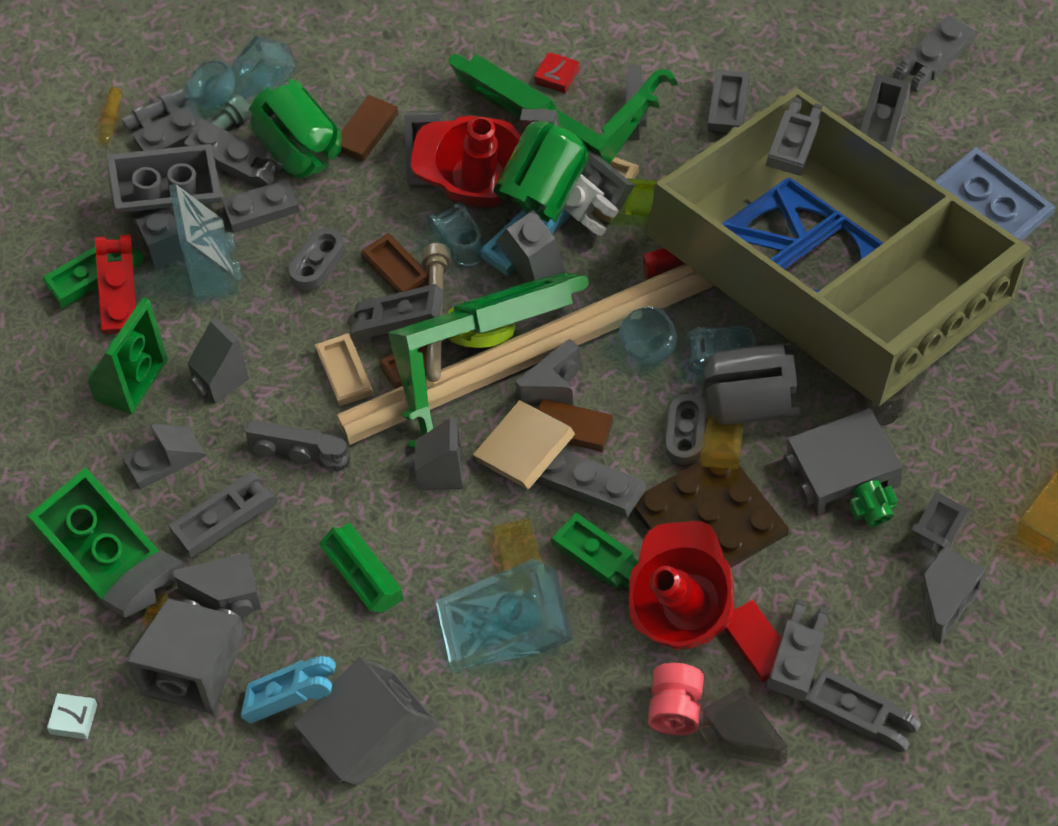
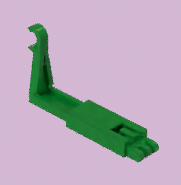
(516, 95)
(474, 316)

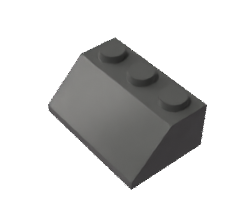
(143, 177)

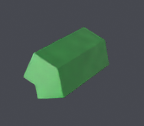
(361, 568)

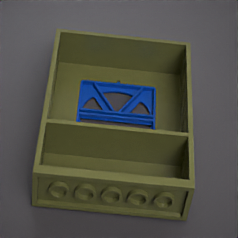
(925, 262)

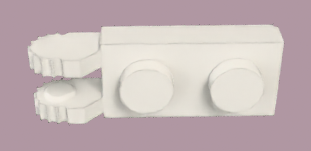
(584, 200)

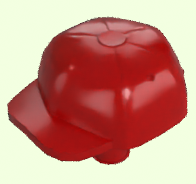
(464, 157)
(681, 586)

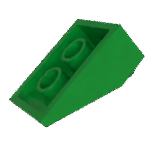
(130, 362)
(90, 533)

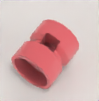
(675, 699)

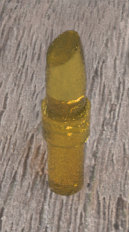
(110, 114)

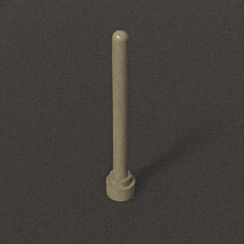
(436, 262)

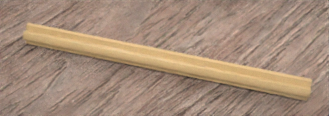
(524, 350)

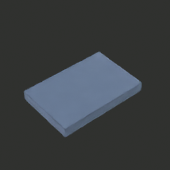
(996, 194)

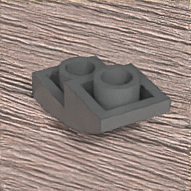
(136, 588)

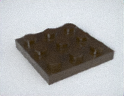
(721, 499)

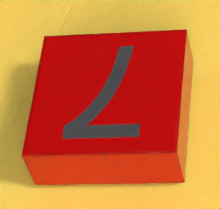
(556, 72)

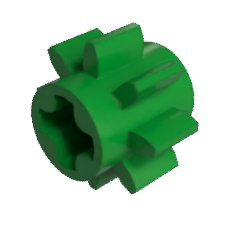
(873, 503)

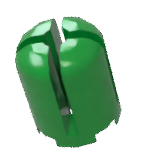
(295, 129)
(543, 169)

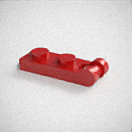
(115, 283)

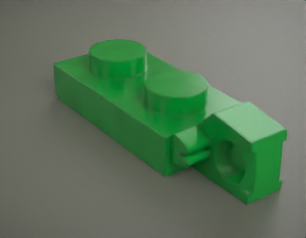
(595, 551)

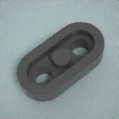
(315, 261)
(684, 431)

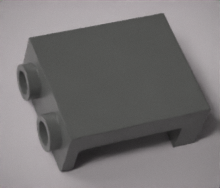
(840, 458)

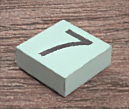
(72, 716)

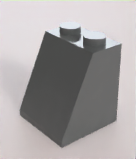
(187, 654)
(364, 722)

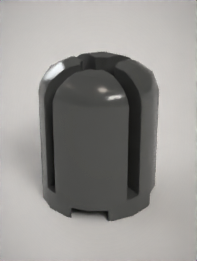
(751, 384)

